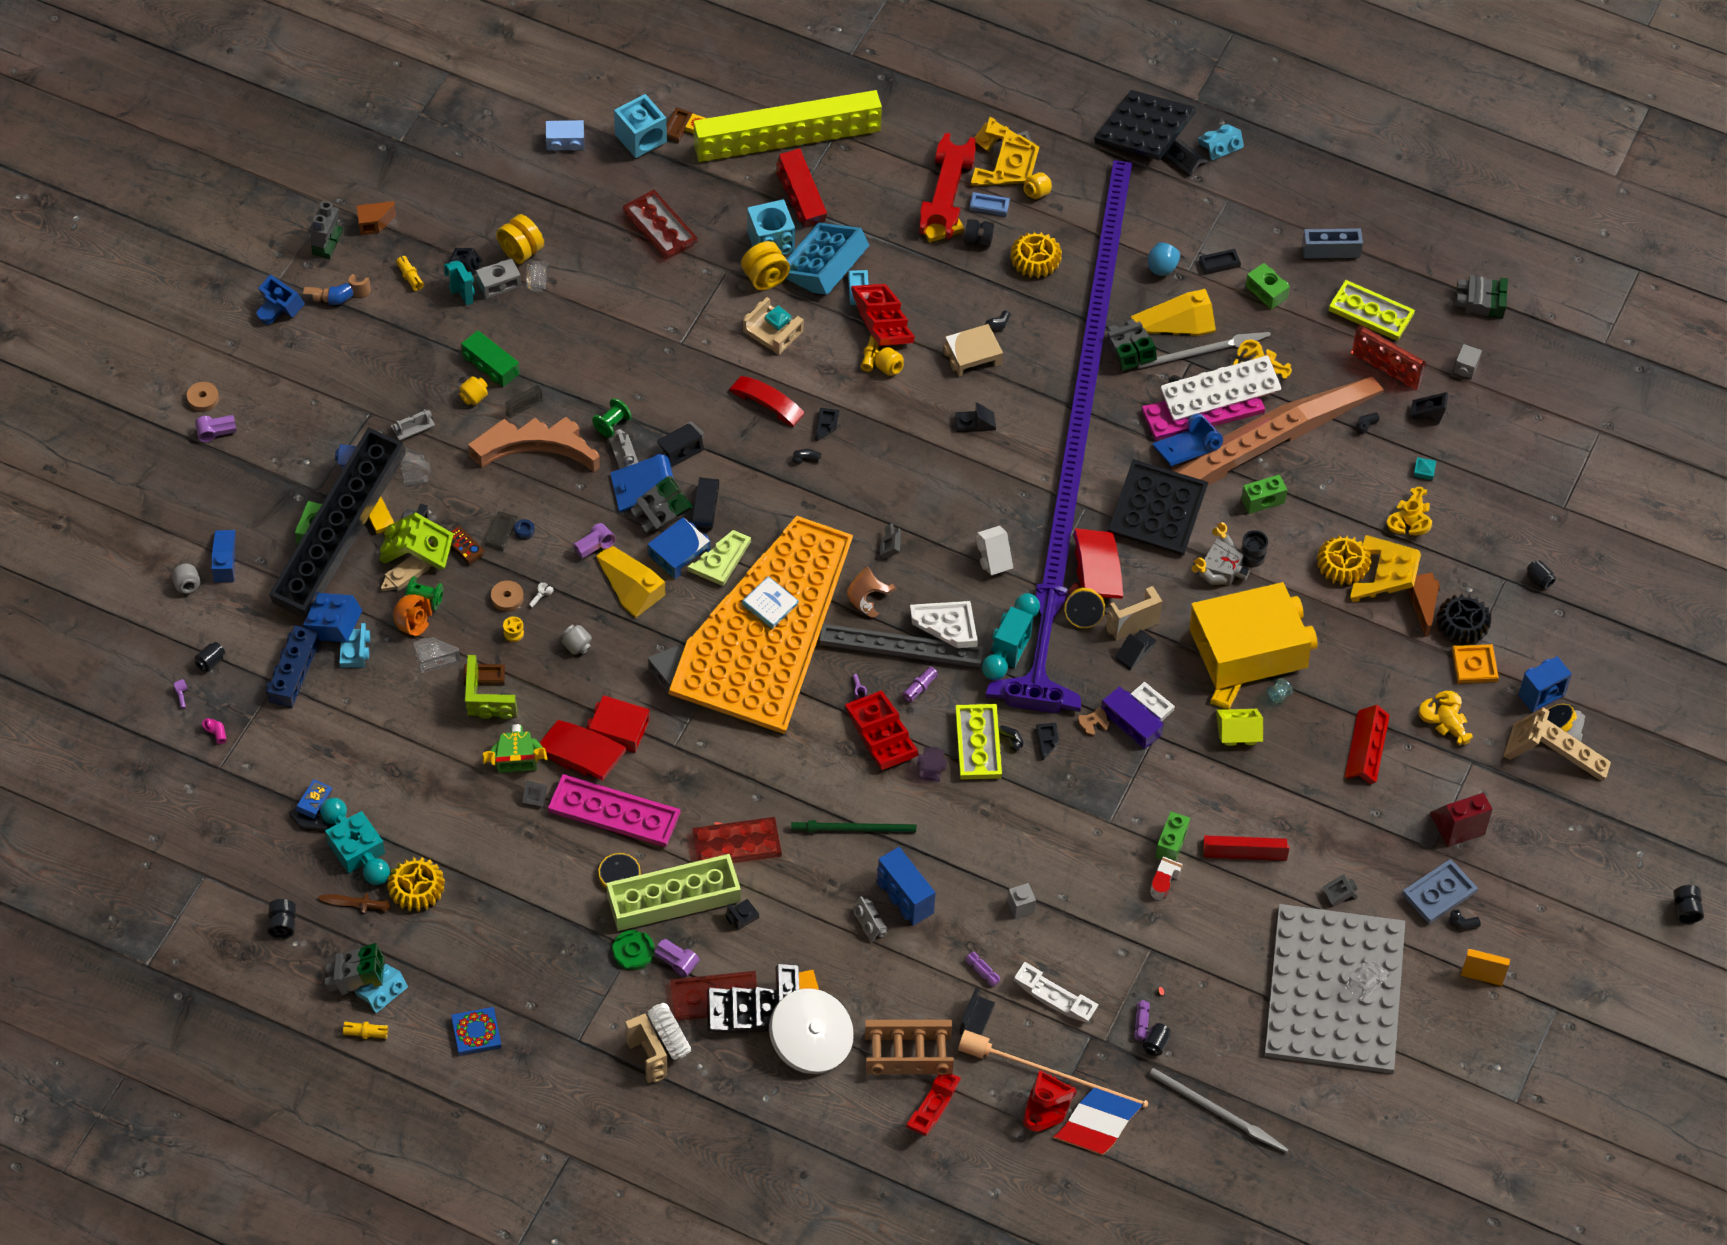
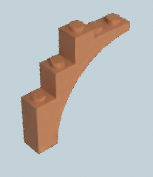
(534, 436)

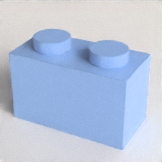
(565, 135)

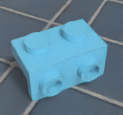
(1222, 141)
(380, 996)

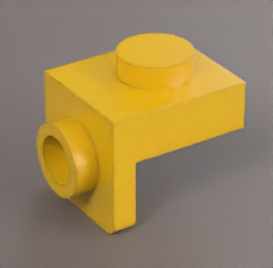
(984, 140)

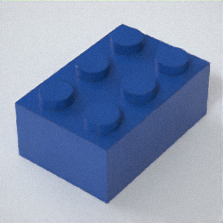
(905, 886)

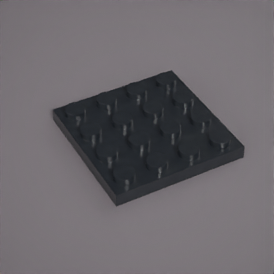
(1145, 125)
(1158, 507)

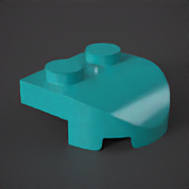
(460, 280)

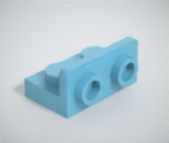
(355, 651)

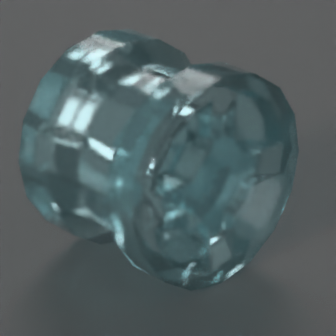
(1280, 691)

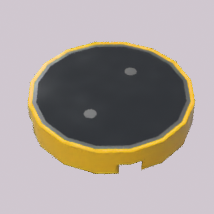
(1084, 608)
(1562, 716)
(618, 867)

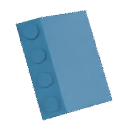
(826, 256)

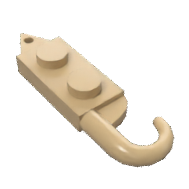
(402, 573)

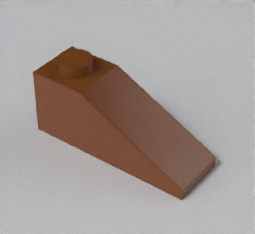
(1424, 599)

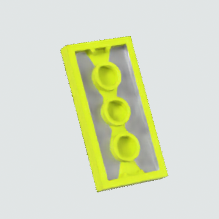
(1371, 310)
(978, 741)

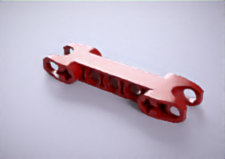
(954, 160)

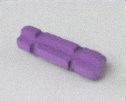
(982, 969)
(1142, 1019)

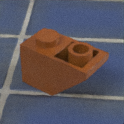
(375, 217)

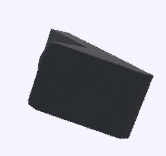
(1430, 406)
(979, 420)
(1135, 649)

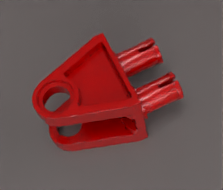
(1047, 1102)

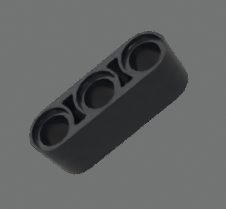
(706, 503)

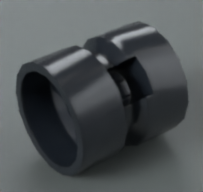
(972, 232)
(1254, 548)
(1688, 904)
(282, 916)

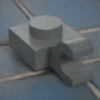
(891, 542)

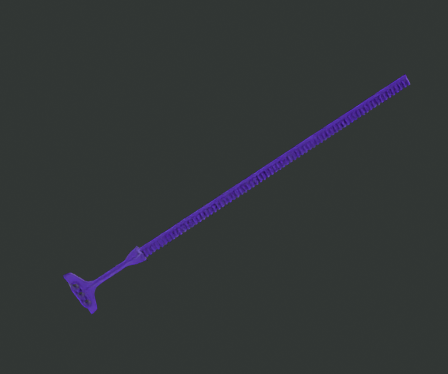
(1052, 593)

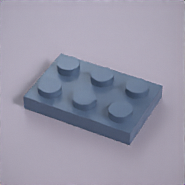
(1440, 891)

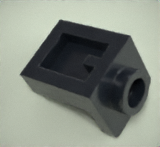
(468, 257)
(741, 914)

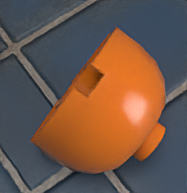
(412, 613)

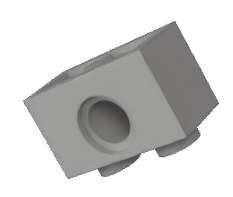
(498, 278)

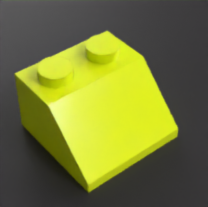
(1240, 726)

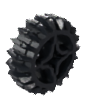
(1466, 614)

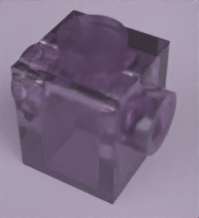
(932, 763)

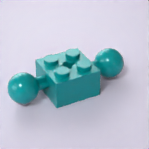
(1011, 637)
(355, 841)

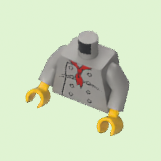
(1222, 560)

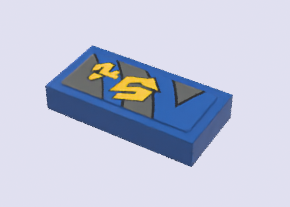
(313, 799)

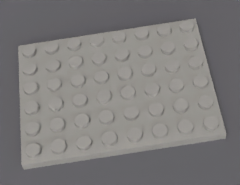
(1309, 1006)

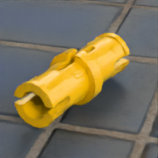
(409, 273)
(870, 355)
(365, 1030)

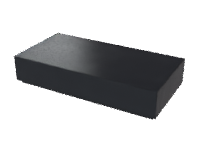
(1219, 261)

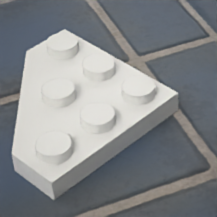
(947, 621)

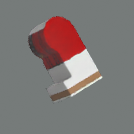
(1161, 883)

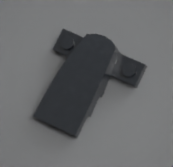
(749, 1009)

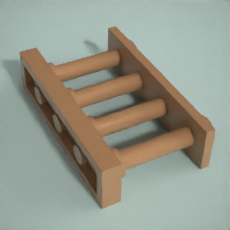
(908, 1030)

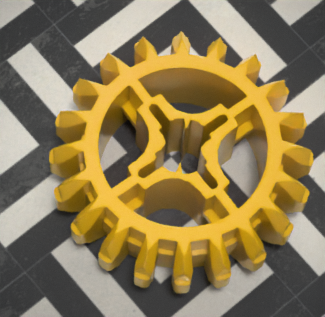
(1040, 254)
(1332, 563)
(407, 877)

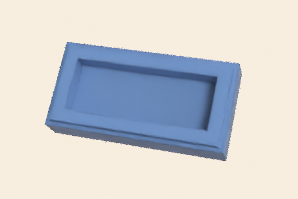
(989, 204)

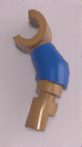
(341, 293)

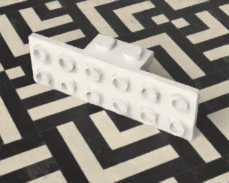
(1220, 388)

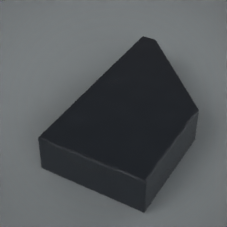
(826, 423)
(1047, 738)
(308, 823)

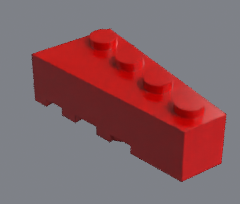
(800, 188)

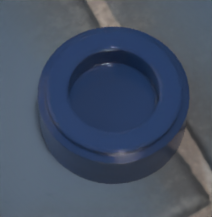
(524, 529)

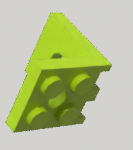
(412, 537)
(486, 704)

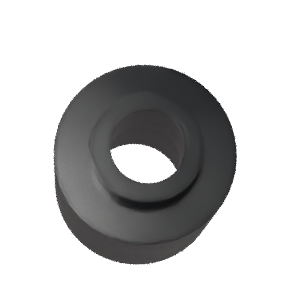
(1541, 574)
(209, 656)
(1156, 1039)

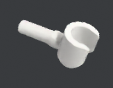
(541, 587)

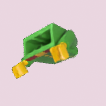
(515, 751)

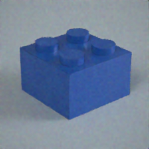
(333, 616)
(1544, 684)

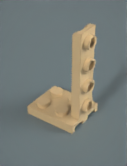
(1536, 728)

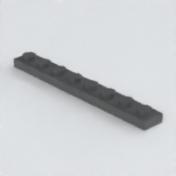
(899, 645)

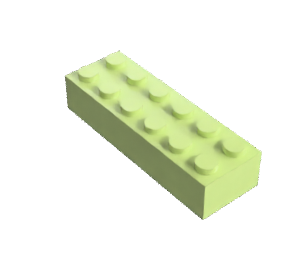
(673, 892)

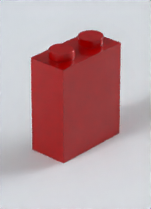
(620, 722)

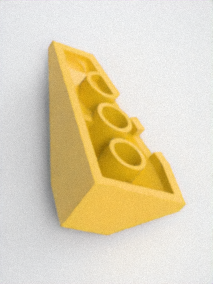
(1183, 314)
(631, 580)

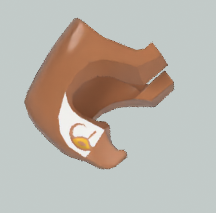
(861, 586)

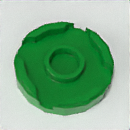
(633, 950)

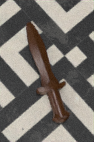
(362, 903)

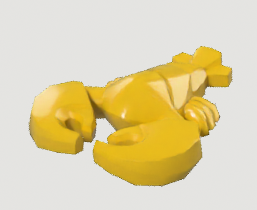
(1254, 347)
(1412, 513)
(1447, 716)

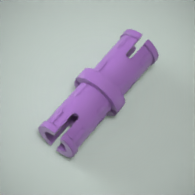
(920, 684)

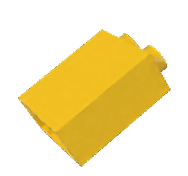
(1251, 635)

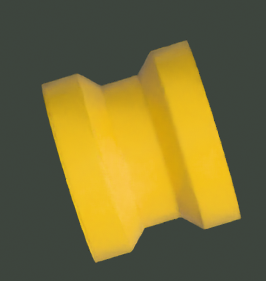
(515, 624)

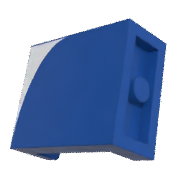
(678, 547)

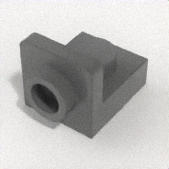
(1340, 889)

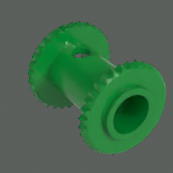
(606, 423)
(433, 594)

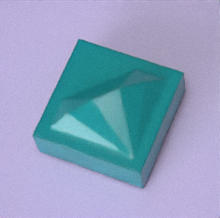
(778, 317)
(1424, 468)

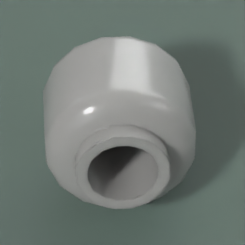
(185, 578)
(576, 639)

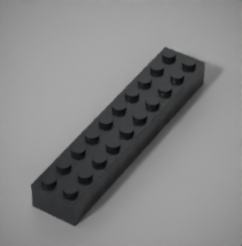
(338, 522)

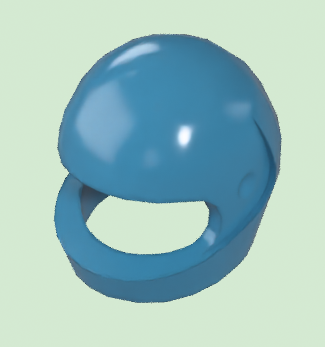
(1163, 259)

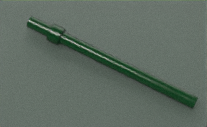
(813, 826)

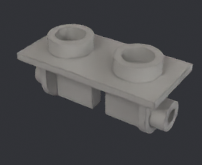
(413, 425)
(623, 449)
(865, 913)

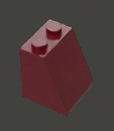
(1463, 819)

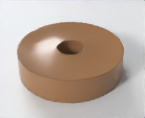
(202, 403)
(510, 603)

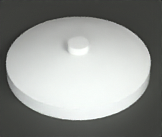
(811, 1031)

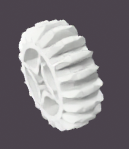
(669, 1031)

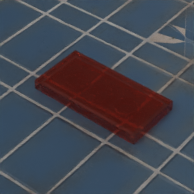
(690, 994)

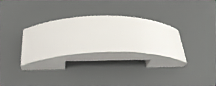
(1053, 995)

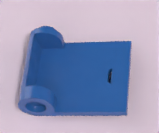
(1197, 441)
(639, 479)

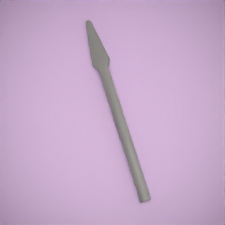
(1235, 341)
(1252, 1130)

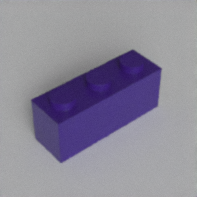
(1132, 717)

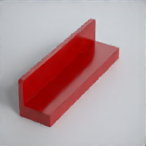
(1367, 744)
(1245, 848)

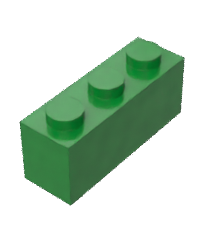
(490, 358)

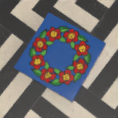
(476, 1031)

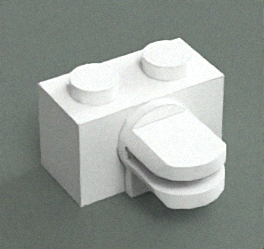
(995, 550)

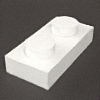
(1153, 701)

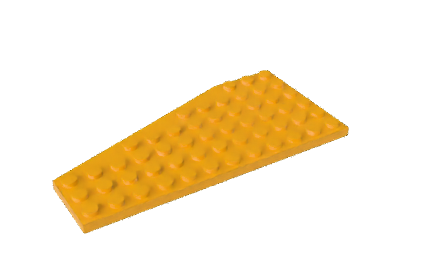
(739, 660)

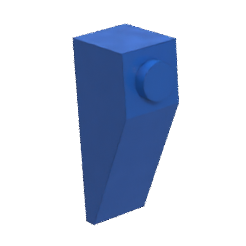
(223, 556)

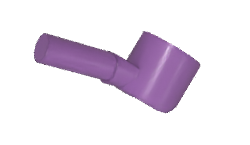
(180, 686)
(859, 688)

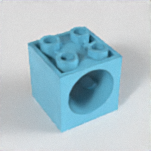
(640, 126)
(772, 224)

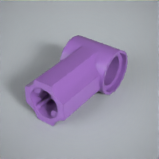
(209, 428)
(599, 537)
(681, 960)

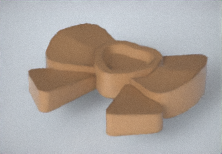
(1087, 722)

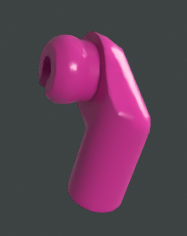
(216, 728)

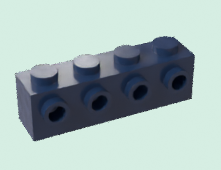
(293, 666)

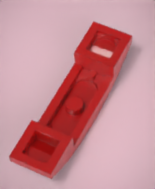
(769, 397)
(934, 1104)

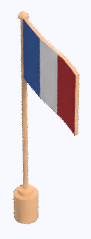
(1097, 1117)

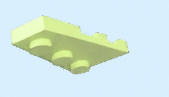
(722, 559)

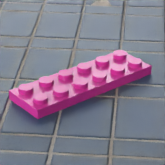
(1162, 425)
(614, 810)

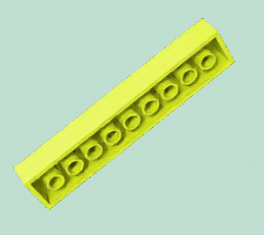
(787, 126)

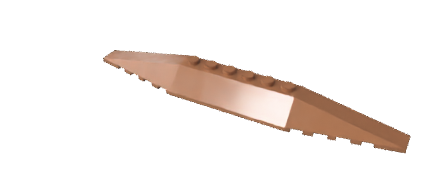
(1276, 426)

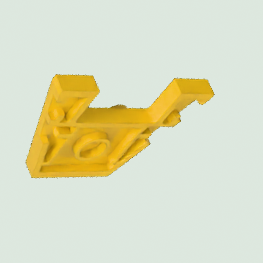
(1014, 161)
(1395, 568)

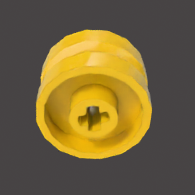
(520, 238)
(765, 265)

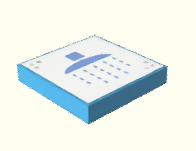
(770, 602)

